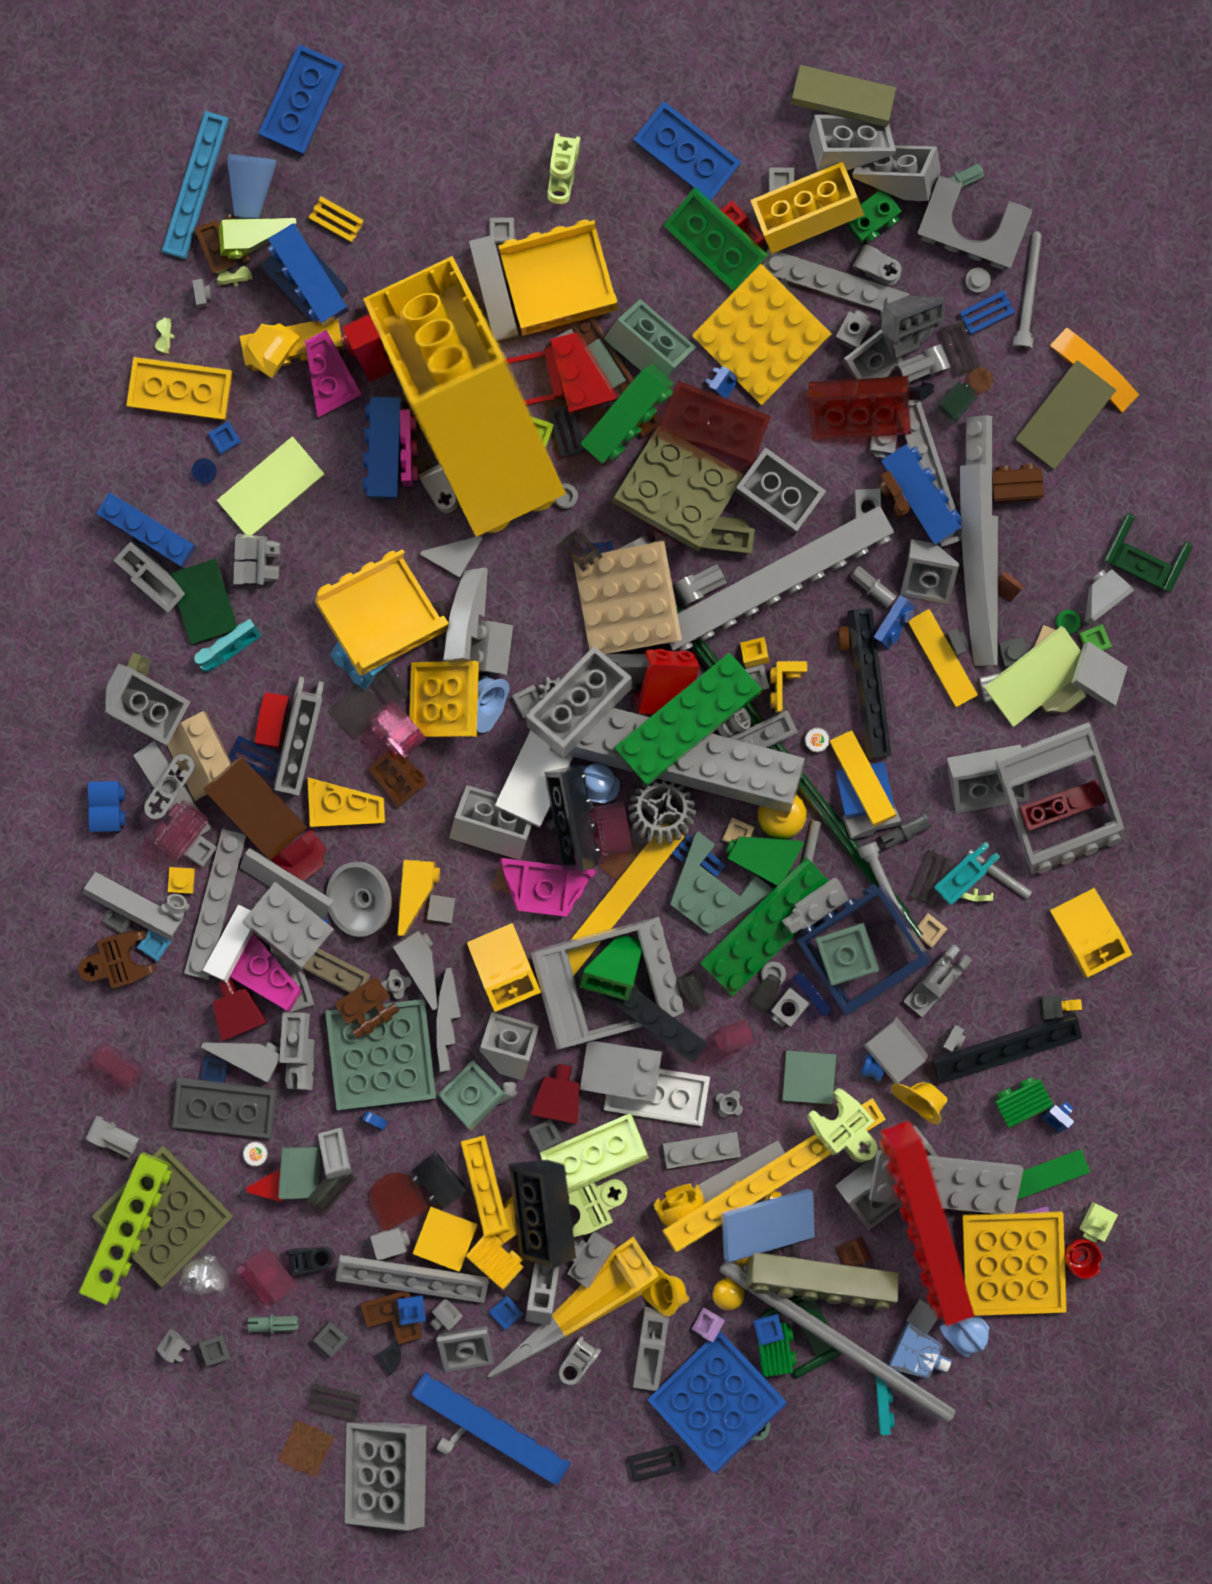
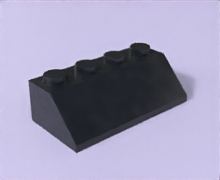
(572, 818)
(542, 1212)

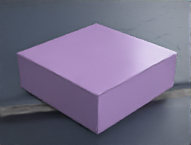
(708, 1324)

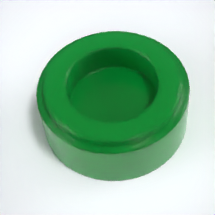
(1069, 620)

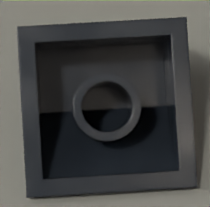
(439, 1180)

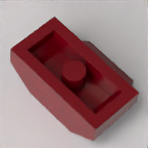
(302, 856)

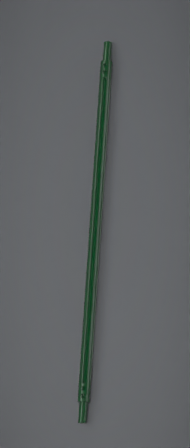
(810, 792)

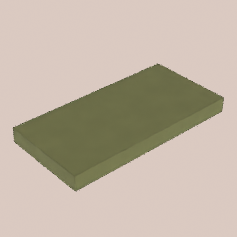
(843, 95)
(1065, 414)

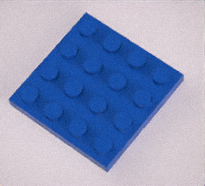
(717, 1402)

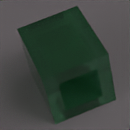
(958, 401)

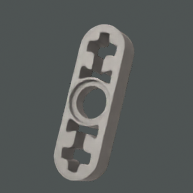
(164, 805)

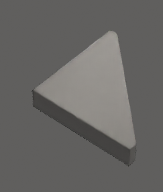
(453, 556)

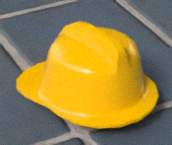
(923, 1099)
(666, 1294)

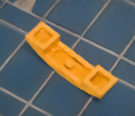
(1074, 348)

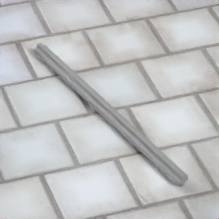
(844, 1346)

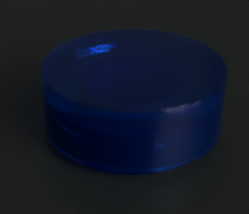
(204, 471)

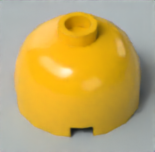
(782, 824)
(678, 1203)

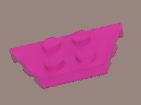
(544, 886)

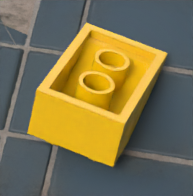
(417, 885)

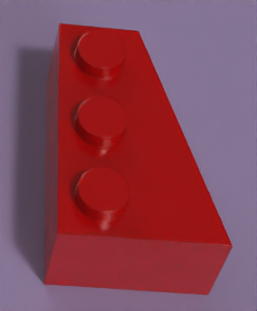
(366, 344)
(580, 374)

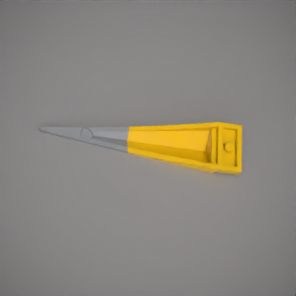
(619, 1281)

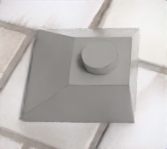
(928, 573)
(1105, 593)
(509, 1044)

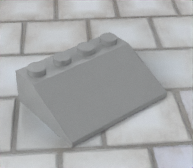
(387, 1475)

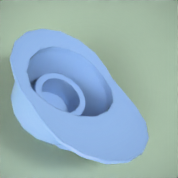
(491, 701)
(600, 783)
(968, 1335)

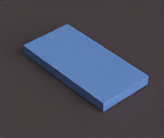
(768, 1225)

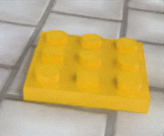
(444, 698)

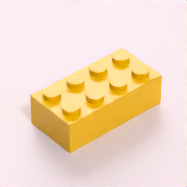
(807, 207)

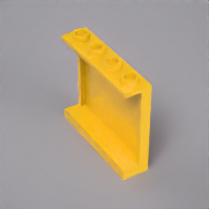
(558, 277)
(379, 612)

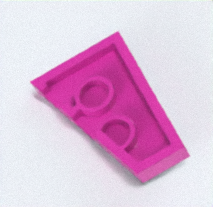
(409, 448)

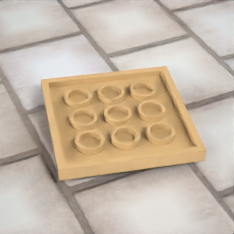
(628, 599)

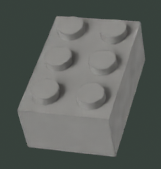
(780, 490)
(287, 925)

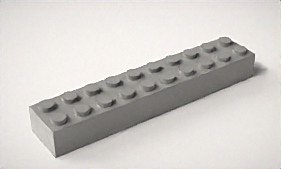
(713, 766)

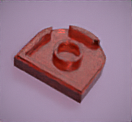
(397, 1199)

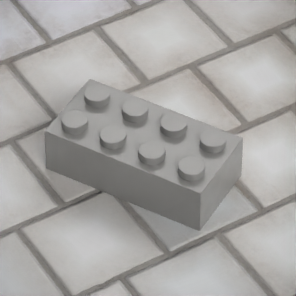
(579, 702)

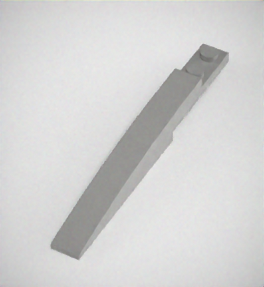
(980, 540)

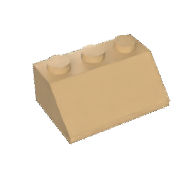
(200, 741)

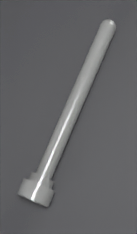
(1023, 336)
(870, 854)

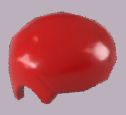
(1087, 1267)

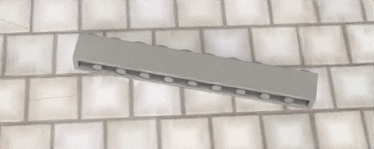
(782, 576)

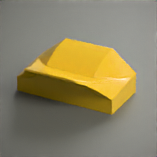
(271, 347)

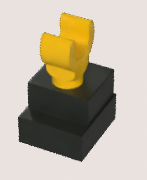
(1053, 1006)

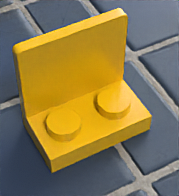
(792, 671)

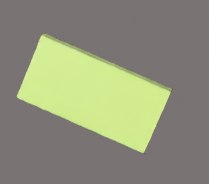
(270, 487)
(1035, 676)
(599, 1152)

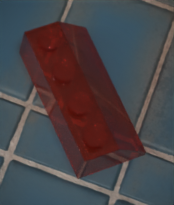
(859, 407)

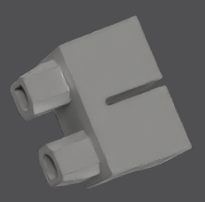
(251, 559)

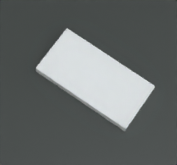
(526, 789)
(677, 1099)

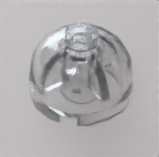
(205, 1277)

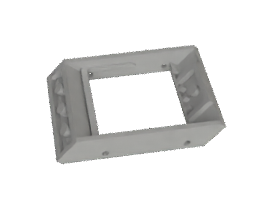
(1045, 758)
(562, 997)

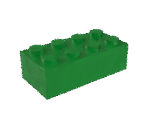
(627, 413)

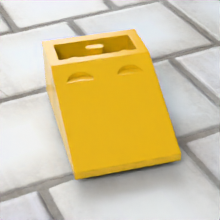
(1090, 933)
(503, 967)

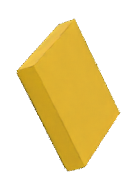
(445, 1238)

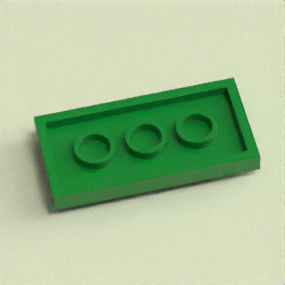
(715, 239)

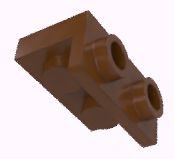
(397, 777)

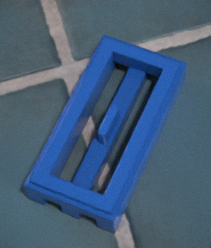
(1006, 303)
(715, 873)

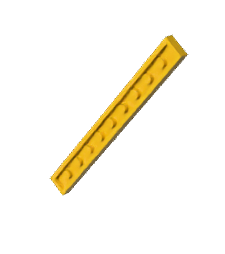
(756, 1186)

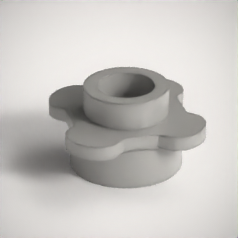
(175, 906)
(398, 990)
(725, 1110)

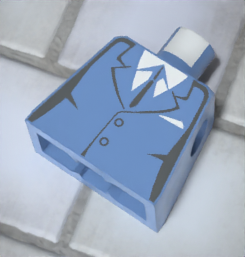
(918, 1353)

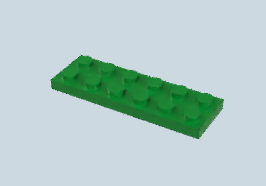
(688, 719)
(762, 930)

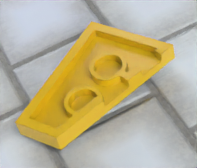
(342, 806)

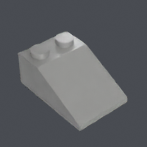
(848, 141)
(906, 174)
(621, 1070)

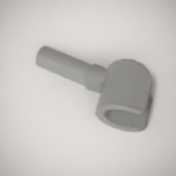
(446, 1446)

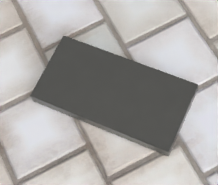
(224, 1108)

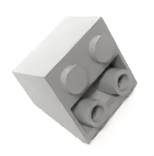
(492, 647)

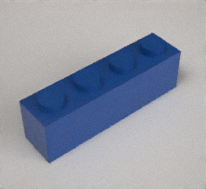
(308, 275)
(384, 448)
(922, 494)
(146, 530)

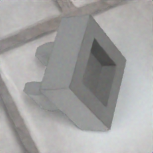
(445, 1315)
(171, 1346)

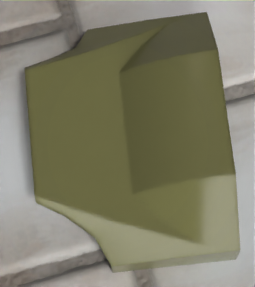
(730, 536)
(1063, 700)

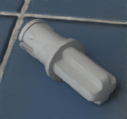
(872, 586)

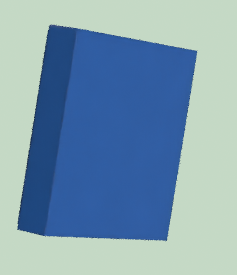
(850, 802)

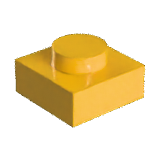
(754, 652)
(181, 880)

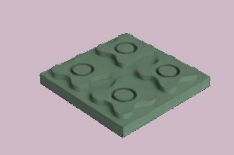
(385, 1065)

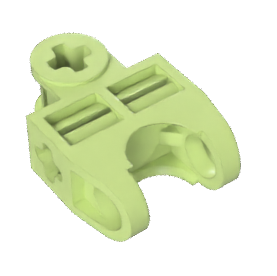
(562, 167)
(852, 1136)
(600, 1200)

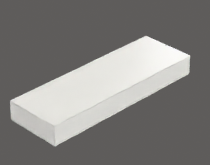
(229, 946)

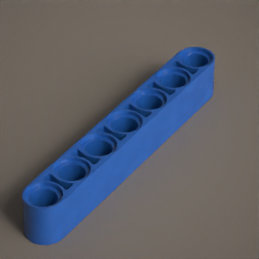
(490, 1429)

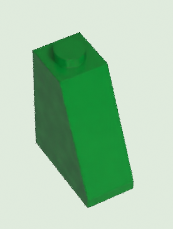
(764, 856)
(614, 968)

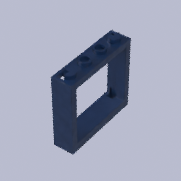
(849, 1005)

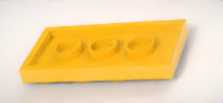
(179, 388)

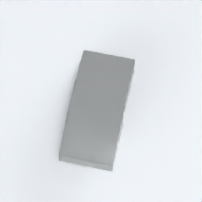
(862, 827)

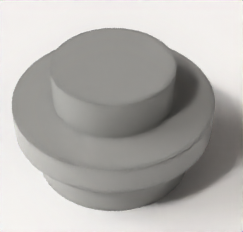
(977, 280)

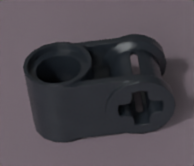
(304, 1259)

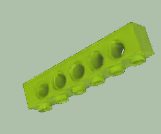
(93, 1284)

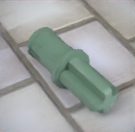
(968, 175)
(272, 1324)

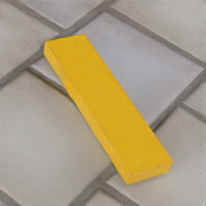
(942, 658)
(862, 778)
(485, 1186)

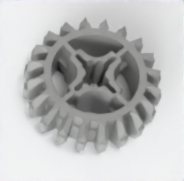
(654, 830)

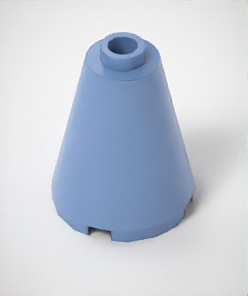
(249, 183)

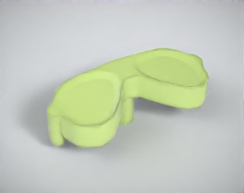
(226, 277)
(163, 342)
(976, 898)

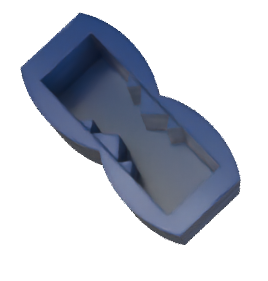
(105, 806)

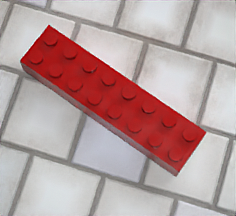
(926, 1223)

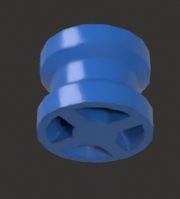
(872, 1068)

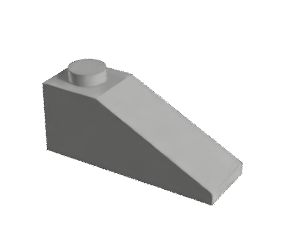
(419, 961)
(252, 1057)
(542, 1294)

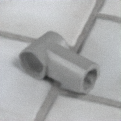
(926, 364)
(697, 586)
(110, 1136)

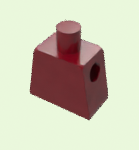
(236, 1011)
(558, 1096)

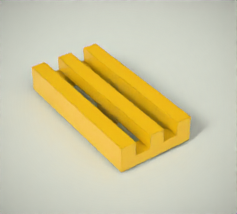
(317, 209)

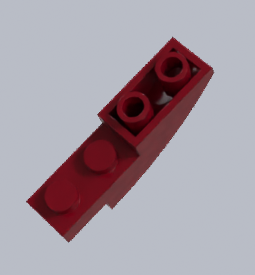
(1062, 805)

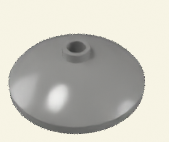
(350, 907)

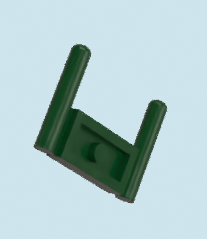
(1143, 564)
(822, 1349)

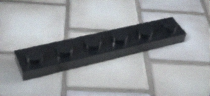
(869, 683)
(658, 1022)
(1007, 1048)

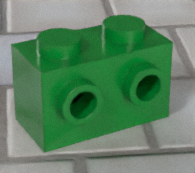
(878, 212)

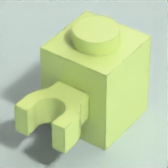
(1097, 1223)

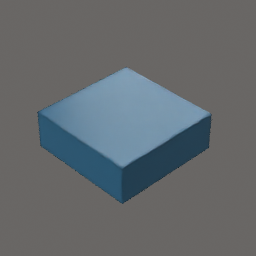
(154, 945)

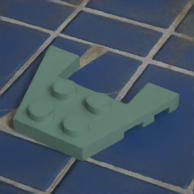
(705, 897)

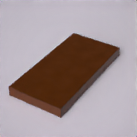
(255, 808)

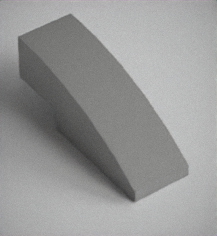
(149, 575)
(651, 1350)

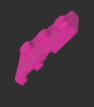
(329, 374)
(265, 975)

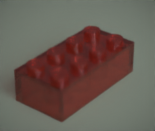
(715, 423)

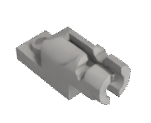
(936, 981)
(297, 1051)

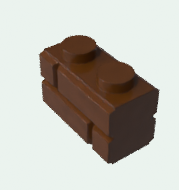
(1018, 484)

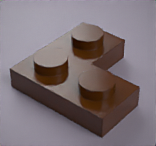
(386, 1309)

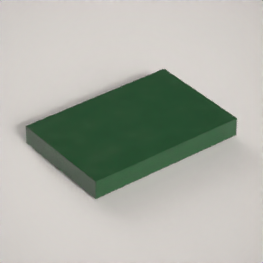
(205, 603)

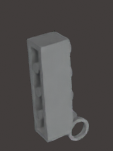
(298, 739)

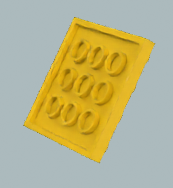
(762, 334)
(1015, 1262)

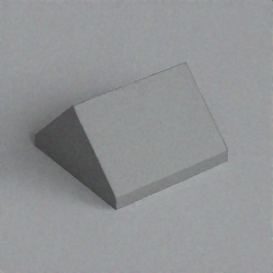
(871, 359)
(896, 1050)
(465, 1348)

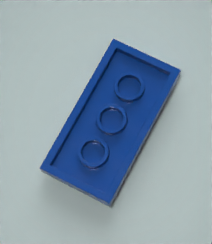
(301, 99)
(687, 151)

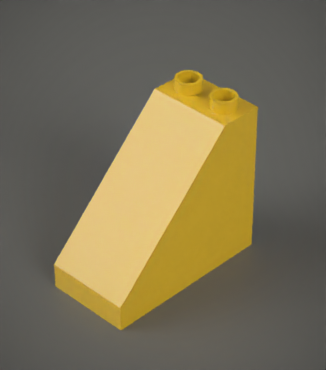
(465, 397)

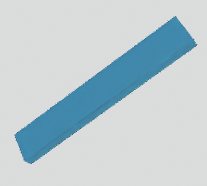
(195, 185)

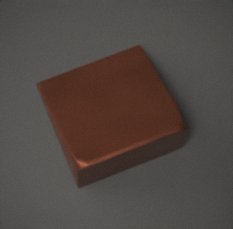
(1008, 586)
(853, 1252)

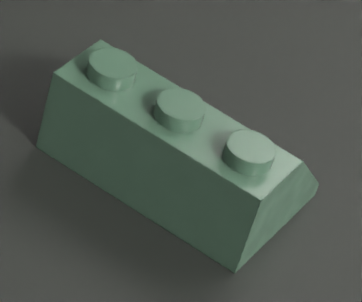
(649, 340)

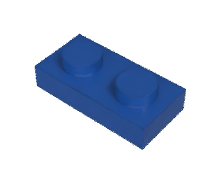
(894, 622)

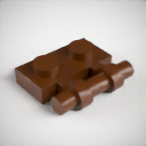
(209, 240)
(890, 489)
(363, 1000)

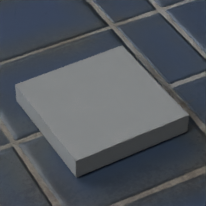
(1099, 675)

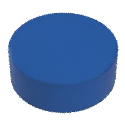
(375, 1120)

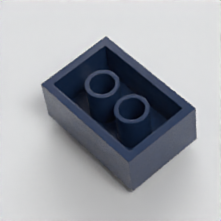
(273, 270)

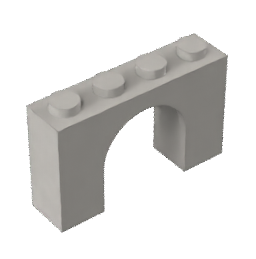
(997, 248)

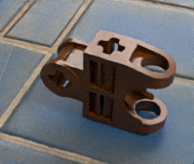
(115, 960)

